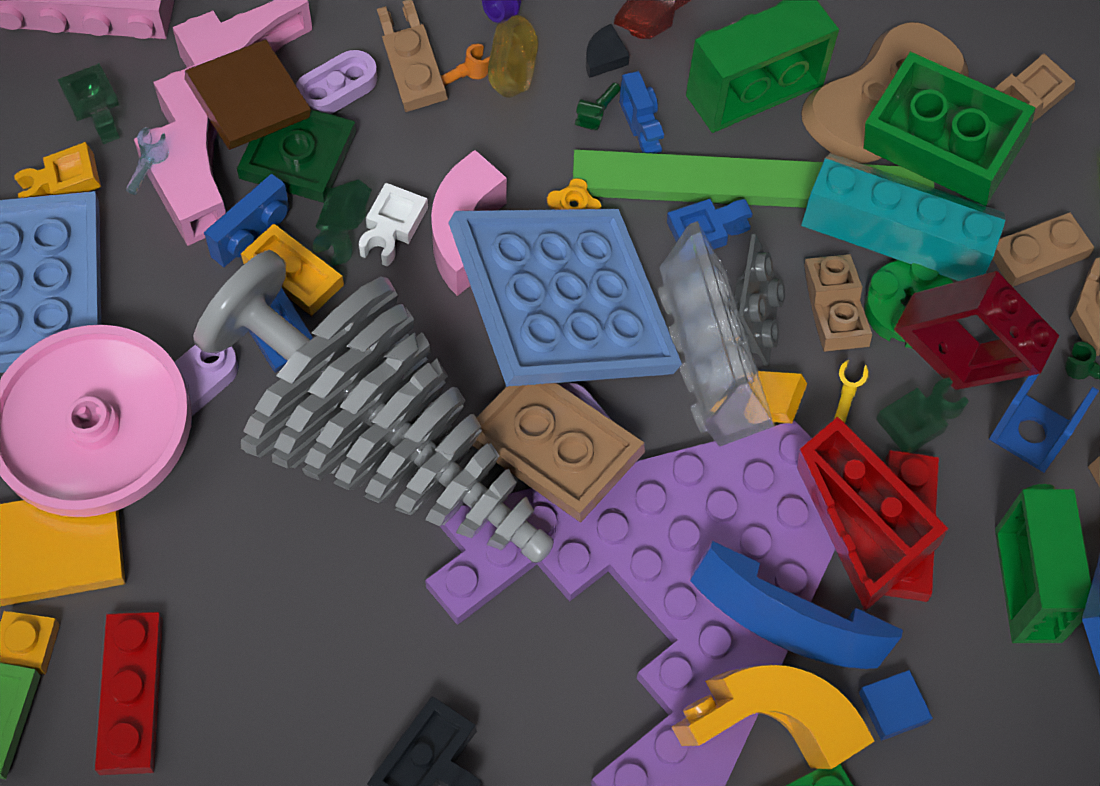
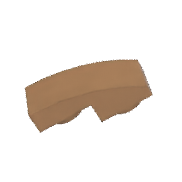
(836, 303)

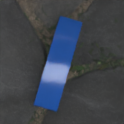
(788, 620)

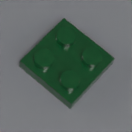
(301, 155)

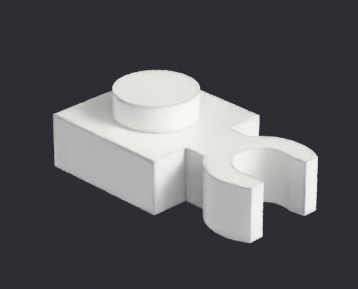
(392, 217)

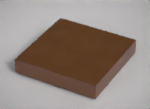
(247, 94)

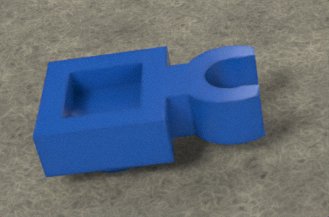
(638, 107)

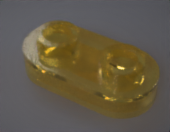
(512, 56)

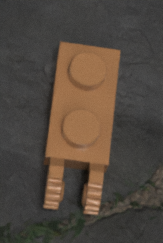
(412, 60)

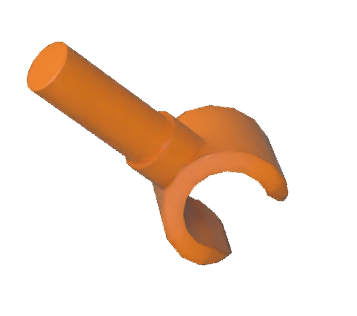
(472, 67)

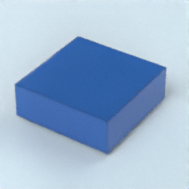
(895, 705)

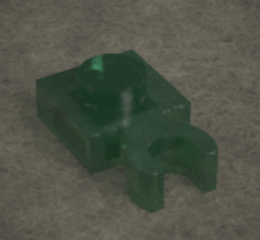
(918, 419)

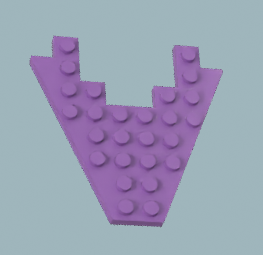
(651, 540)

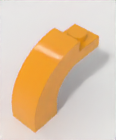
(808, 706)

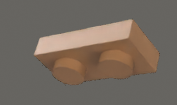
(1042, 249)

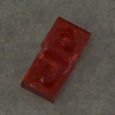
(647, 17)

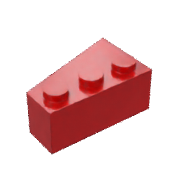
(867, 511)

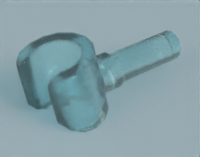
(150, 155)

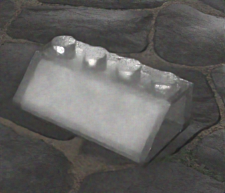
(712, 340)

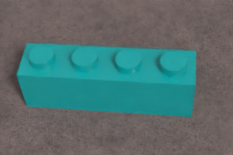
(903, 219)

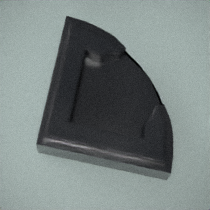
(605, 52)

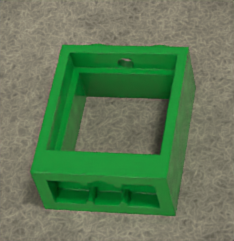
(1043, 565)

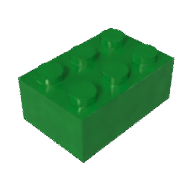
(760, 62)
(948, 128)

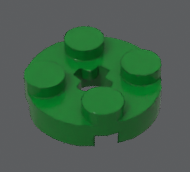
(888, 291)

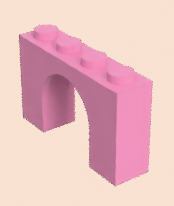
(96, 17)

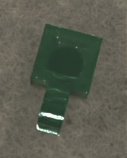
(92, 96)
(341, 212)

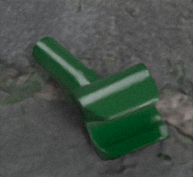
(591, 113)
(1087, 365)

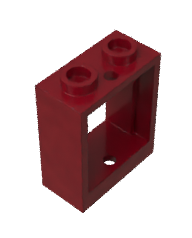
(933, 318)

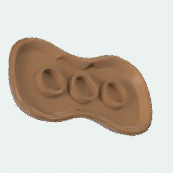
(840, 108)

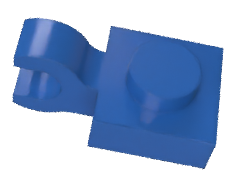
(714, 222)

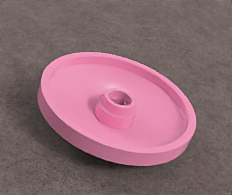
(91, 420)

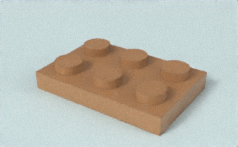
(558, 445)

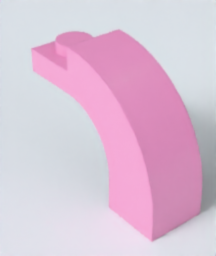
(467, 187)

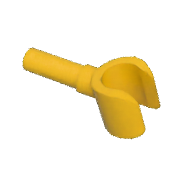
(848, 391)

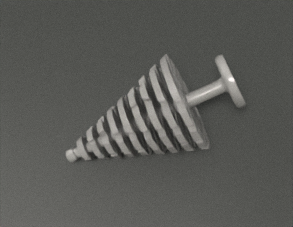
(365, 405)

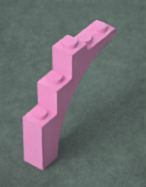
(186, 176)

